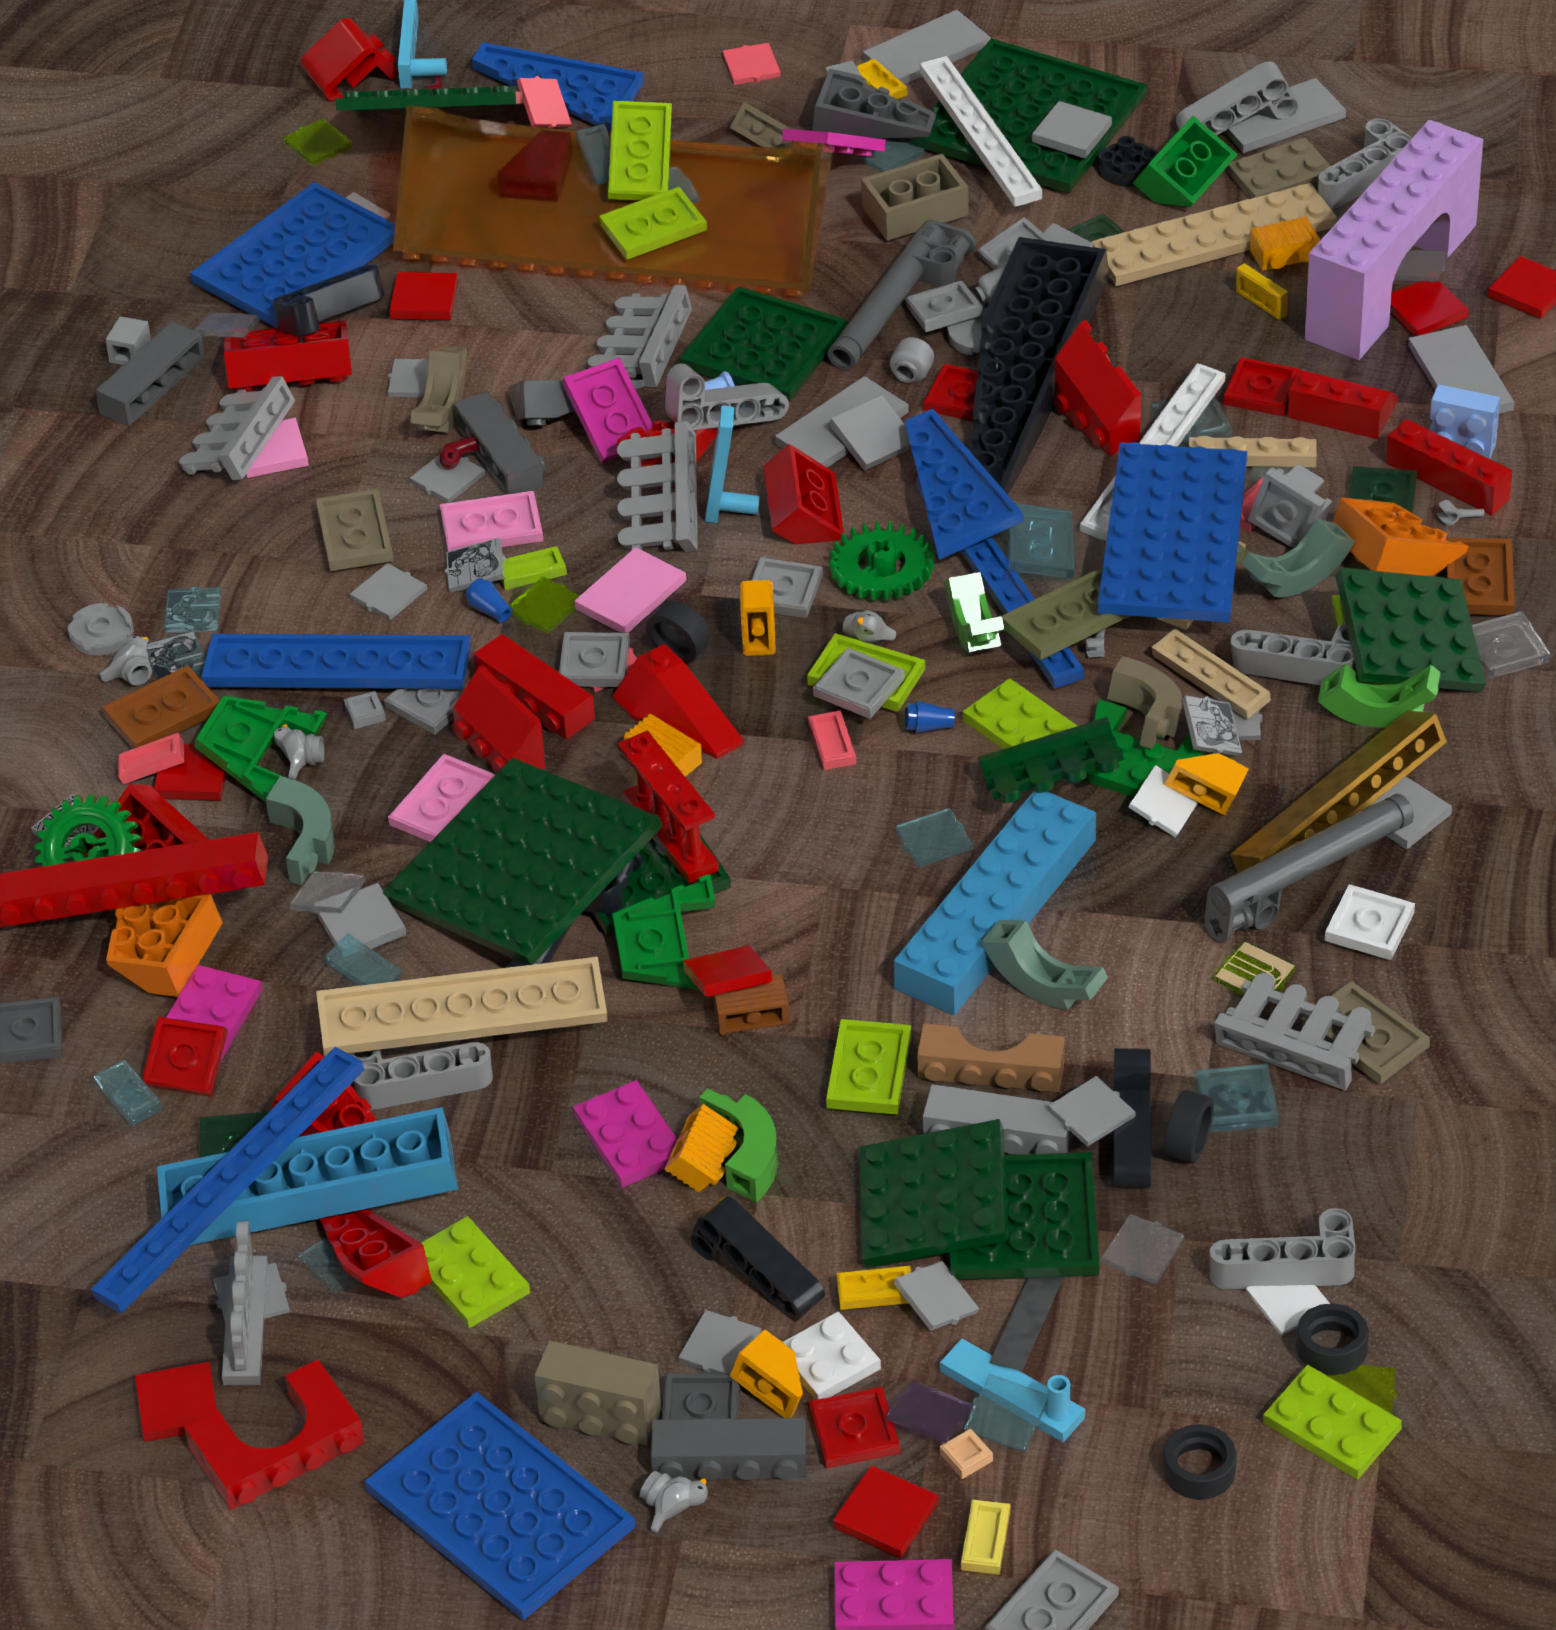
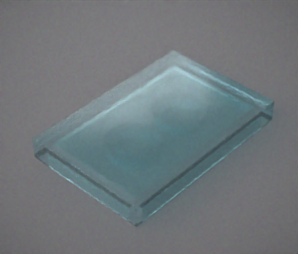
(1042, 542)

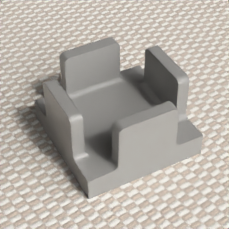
(1288, 504)

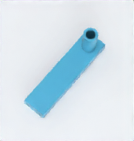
(407, 64)
(716, 497)
(972, 1366)

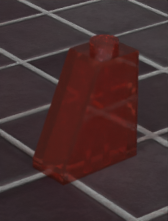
(538, 168)

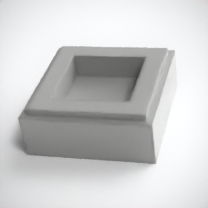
(364, 710)

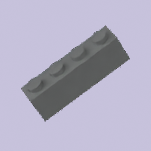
(150, 373)
(500, 444)
(730, 1448)

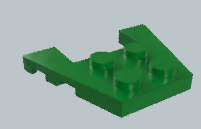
(242, 733)
(1138, 759)
(653, 936)

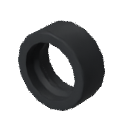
(683, 619)
(1189, 1126)
(1338, 1318)
(1203, 1438)

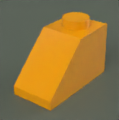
(1208, 780)
(769, 1373)

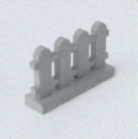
(660, 325)
(240, 431)
(681, 502)
(1294, 1050)
(244, 1313)

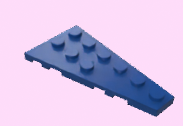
(585, 86)
(957, 491)

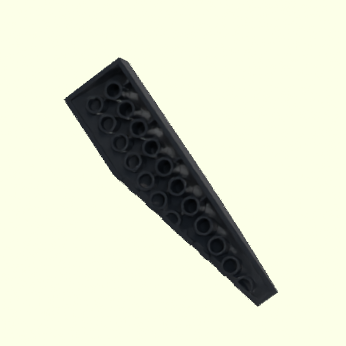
(1025, 326)

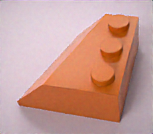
(1394, 539)
(163, 942)

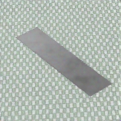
(1026, 1322)

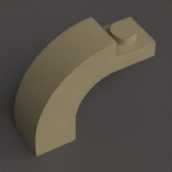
(442, 390)
(1149, 692)

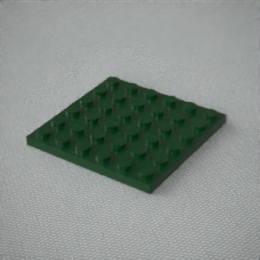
(1019, 92)
(430, 98)
(522, 860)

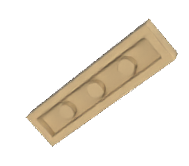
(1266, 450)
(1211, 673)

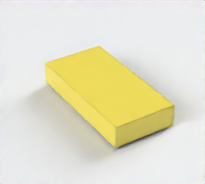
(985, 1537)

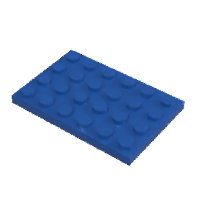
(293, 248)
(500, 1505)

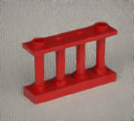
(669, 794)

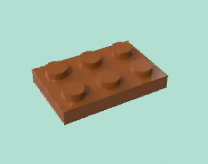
(1485, 575)
(161, 708)

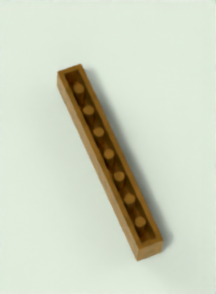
(1348, 787)

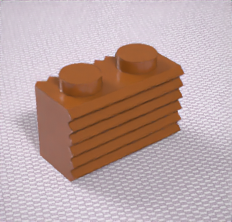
(753, 1007)

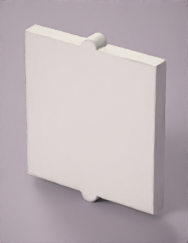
(1162, 804)
(1285, 1304)

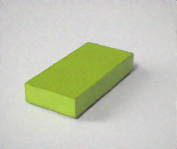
(532, 566)

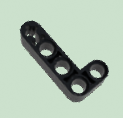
(302, 309)
(1133, 1138)
(758, 1256)

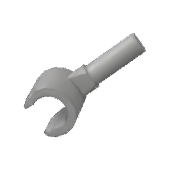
(1452, 514)
(1095, 645)

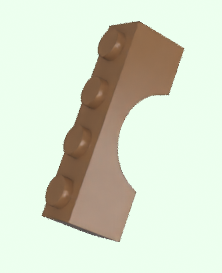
(1030, 1065)

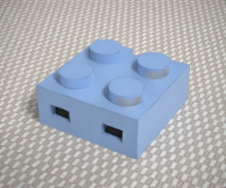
(1466, 418)

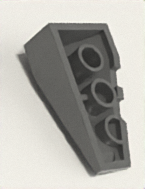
(859, 109)
(543, 400)

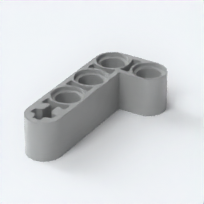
(1242, 98)
(1357, 172)
(760, 400)
(1290, 656)
(422, 1074)
(1288, 1260)

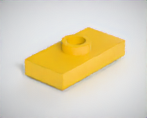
(878, 76)
(1261, 291)
(870, 1287)

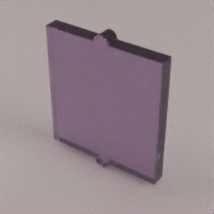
(929, 1412)

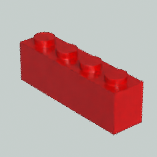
(1449, 466)
(543, 690)

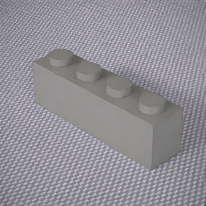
(1025, 1121)

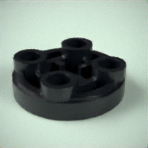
(1124, 161)

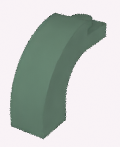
(1304, 565)
(305, 811)
(1034, 971)

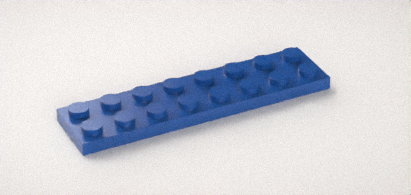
(337, 661)

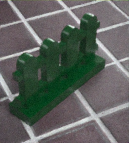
(1050, 759)

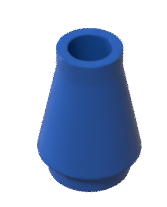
(486, 598)
(927, 717)

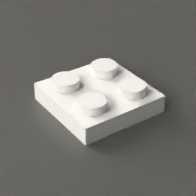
(1369, 922)
(832, 1357)

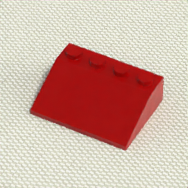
(295, 358)

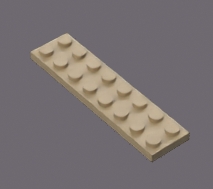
(1208, 233)
(462, 1006)

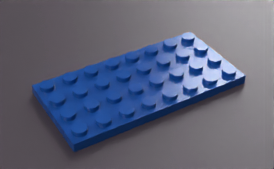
(1173, 532)

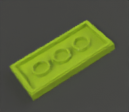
(639, 150)

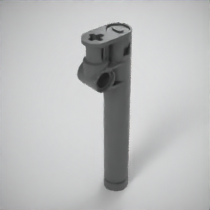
(929, 258)
(1255, 893)

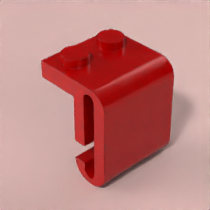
(346, 54)

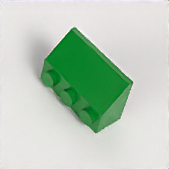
(1185, 166)

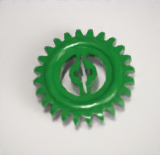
(882, 552)
(79, 814)

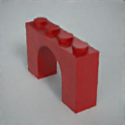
(247, 1471)

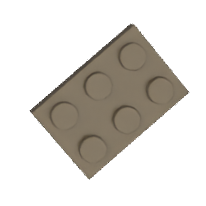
(1278, 168)
(354, 530)
(1394, 1039)

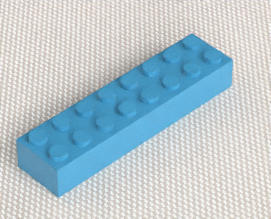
(1005, 883)
(330, 1174)

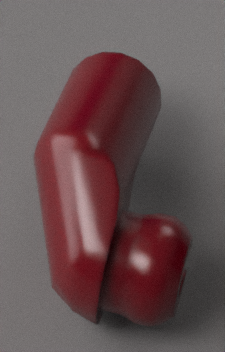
(455, 450)

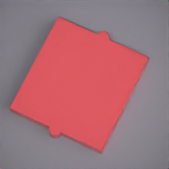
(751, 63)
(544, 102)

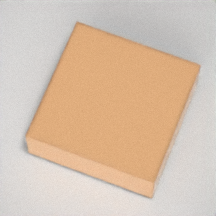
(966, 1453)

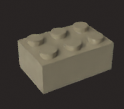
(912, 194)
(598, 1393)

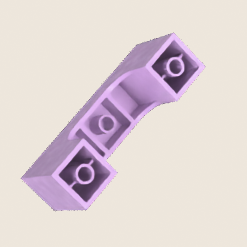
(1417, 201)

